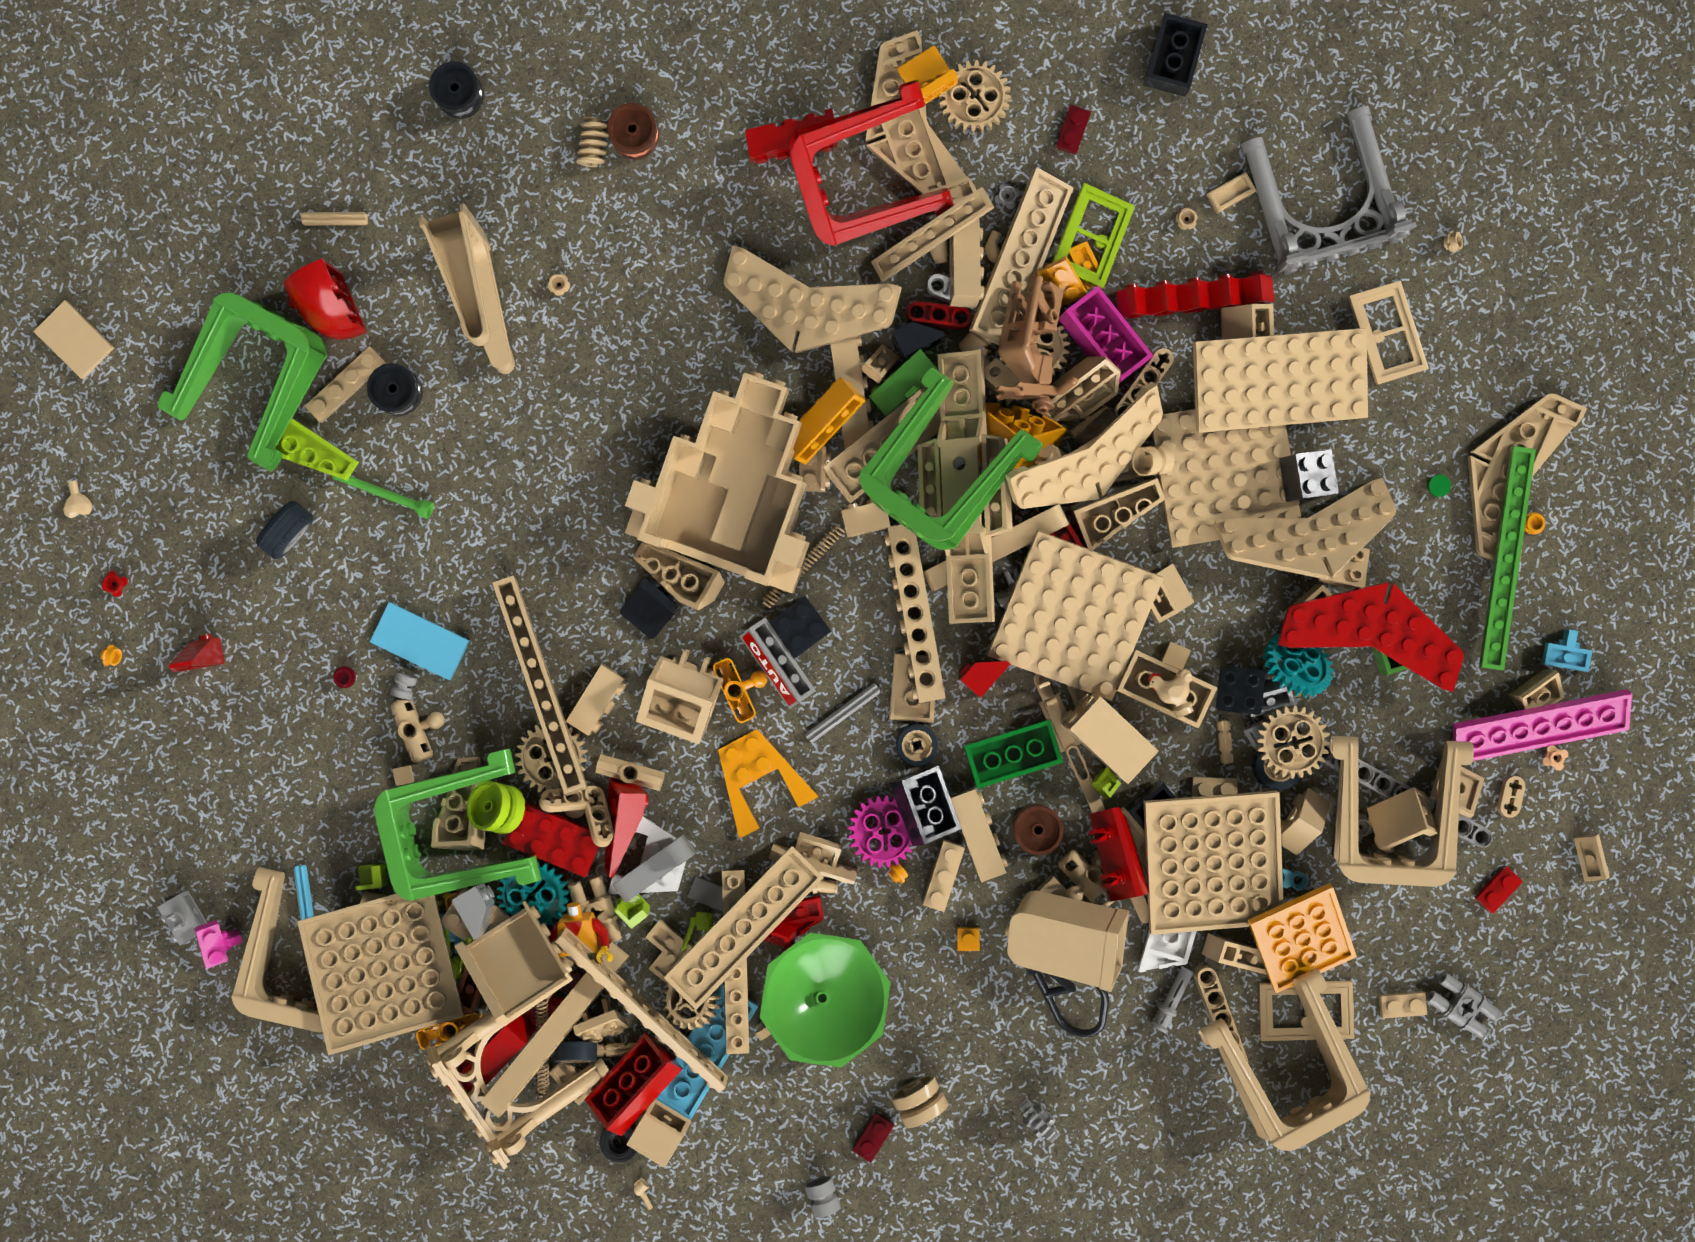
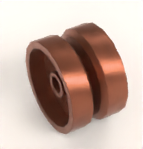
(640, 120)
(1047, 838)

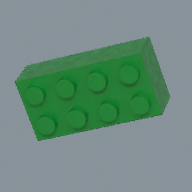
(1013, 753)

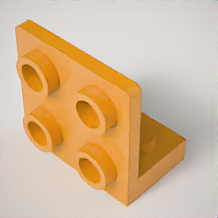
(931, 72)

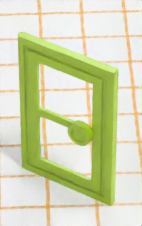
(1112, 245)

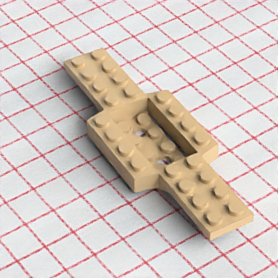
(942, 485)

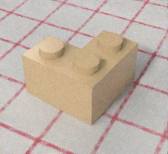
(1304, 821)

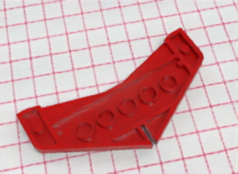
(1390, 627)

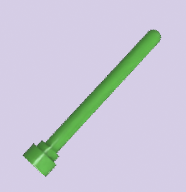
(423, 508)

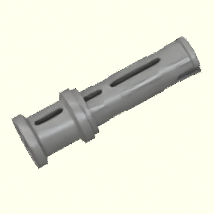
(1170, 1012)

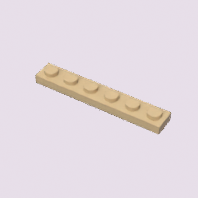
(932, 234)

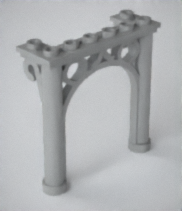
(1390, 215)

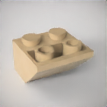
(1247, 321)
(1171, 597)
(658, 1133)

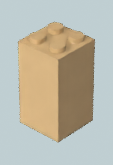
(1109, 737)

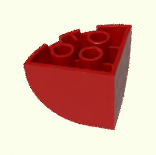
(324, 301)

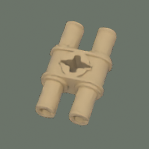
(601, 901)

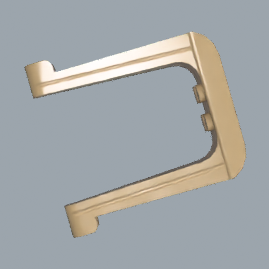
(469, 276)
(1431, 868)
(250, 991)
(1342, 1102)

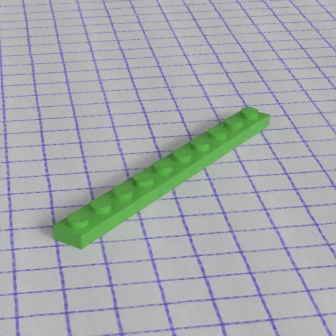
(1507, 558)

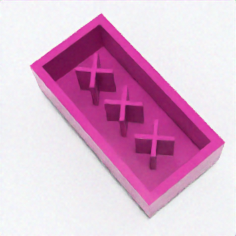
(1104, 332)

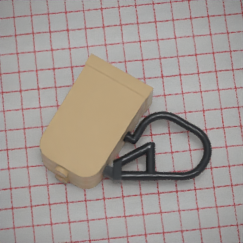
(1071, 943)

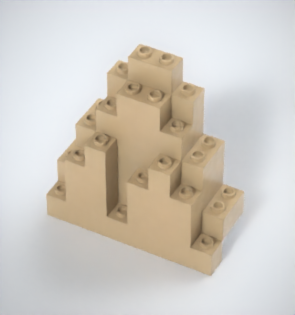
(729, 489)

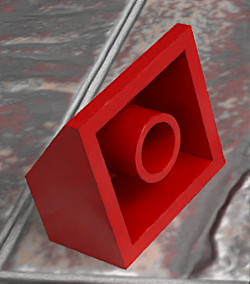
(981, 675)

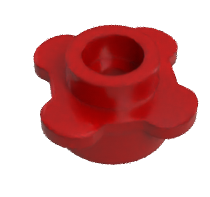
(108, 586)

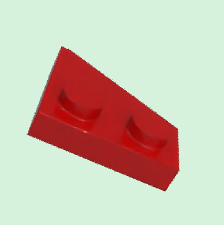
(805, 914)

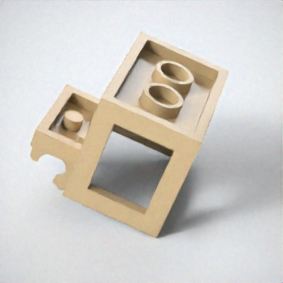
(680, 697)

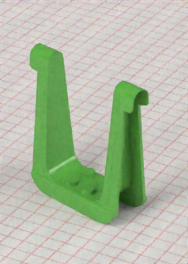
(303, 360)
(951, 528)
(403, 854)

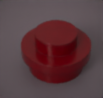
(344, 677)

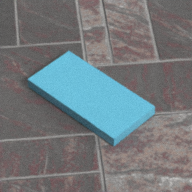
(419, 641)

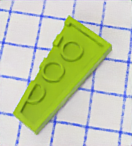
(313, 451)

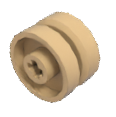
(919, 1101)

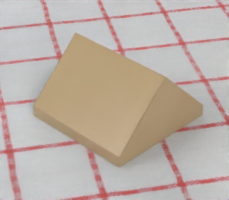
(1538, 691)

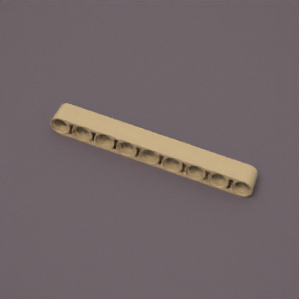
(548, 1037)

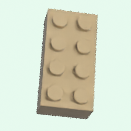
(1135, 685)

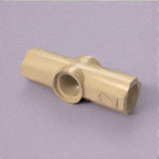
(616, 768)

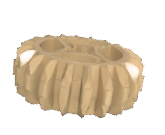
(676, 1007)

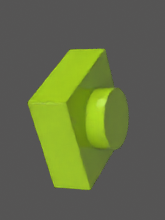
(1106, 783)

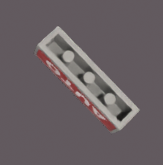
(777, 663)

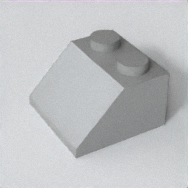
(475, 909)

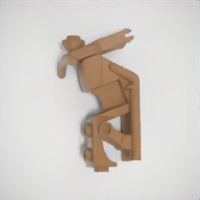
(1019, 344)

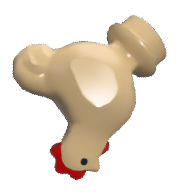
(1174, 691)

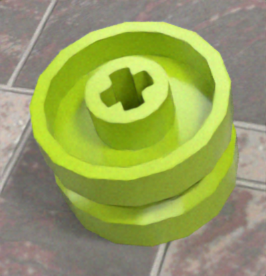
(495, 807)

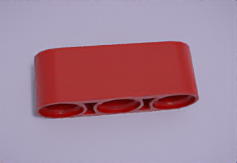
(949, 312)

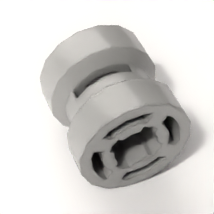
(403, 686)

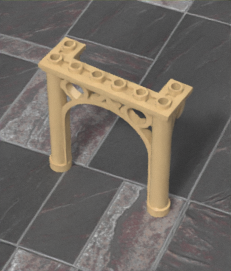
(510, 1134)

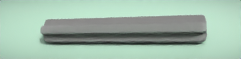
(842, 713)

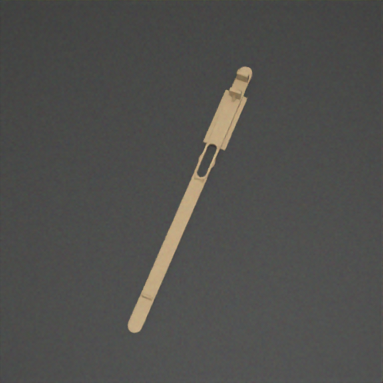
(1054, 710)

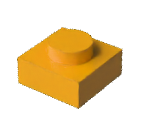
(968, 939)

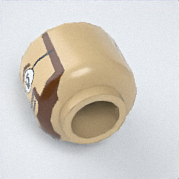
(975, 342)

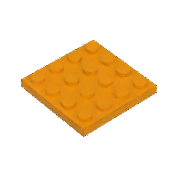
(1302, 936)

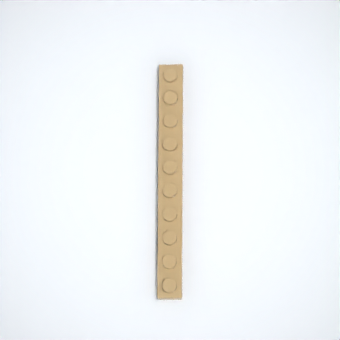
(637, 1005)

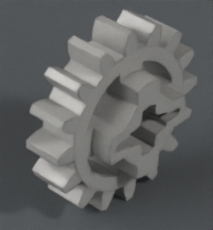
(1039, 1120)

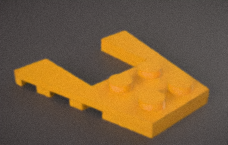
(748, 761)

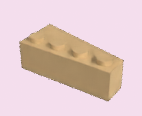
(1109, 514)

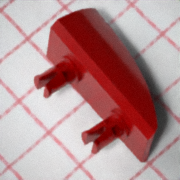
(1117, 855)

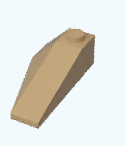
(682, 577)
(452, 826)

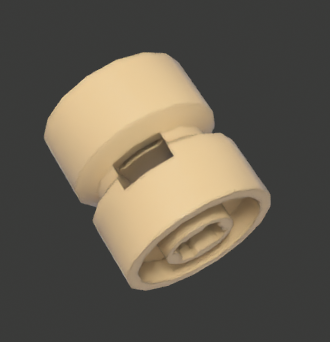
(1153, 460)

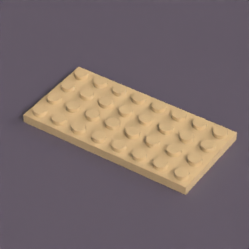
(1280, 379)

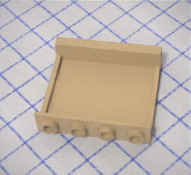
(515, 965)

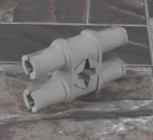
(1455, 1012)

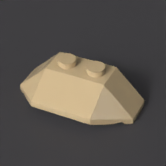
(1096, 385)

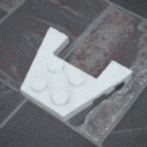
(656, 841)

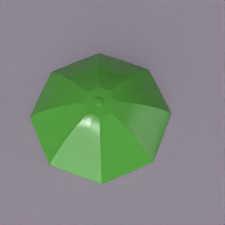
(825, 1000)

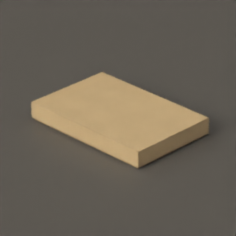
(73, 339)
(902, 703)

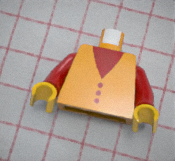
(586, 928)

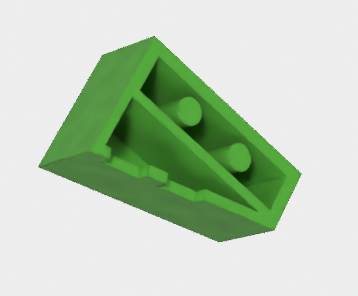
(901, 384)

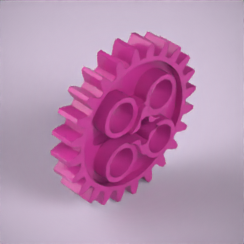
(862, 834)

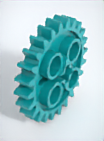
(1298, 668)
(548, 907)

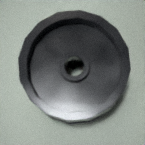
(456, 90)
(383, 383)

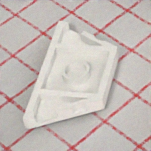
(1166, 950)

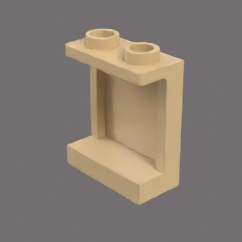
(1401, 819)

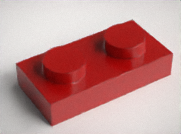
(1498, 889)

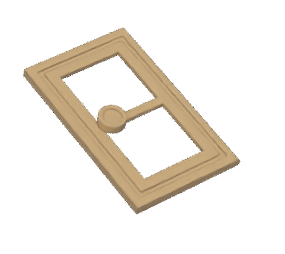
(1419, 361)
(1268, 1033)

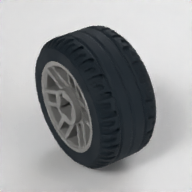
(284, 530)

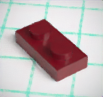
(1073, 129)
(873, 1137)

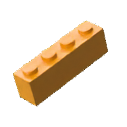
(826, 418)

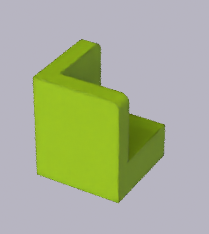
(372, 876)
(632, 911)

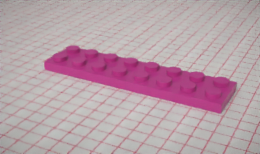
(1546, 725)

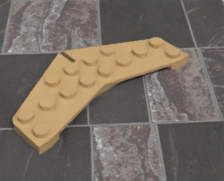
(909, 141)
(818, 313)
(1538, 428)
(1092, 466)
(1304, 543)

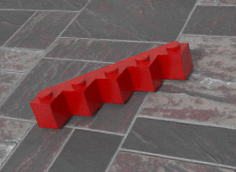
(1194, 295)

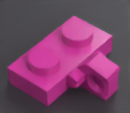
(215, 943)

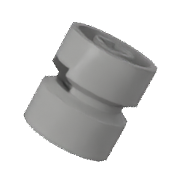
(823, 1199)

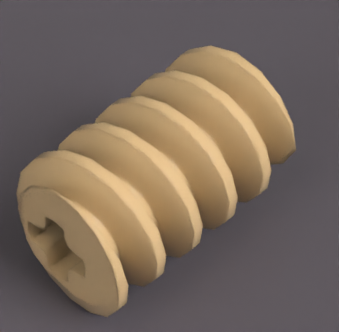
(592, 142)

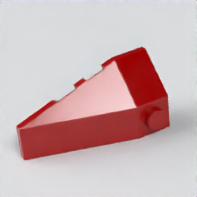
(199, 654)

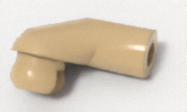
(991, 248)

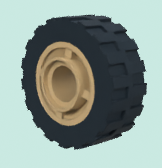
(1269, 779)

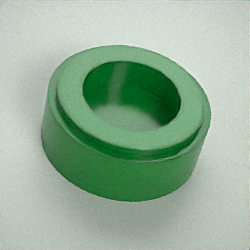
(1438, 485)

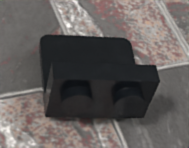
(650, 608)
(1241, 689)

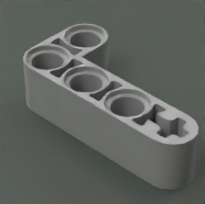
(654, 868)

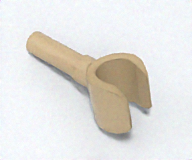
(640, 1187)

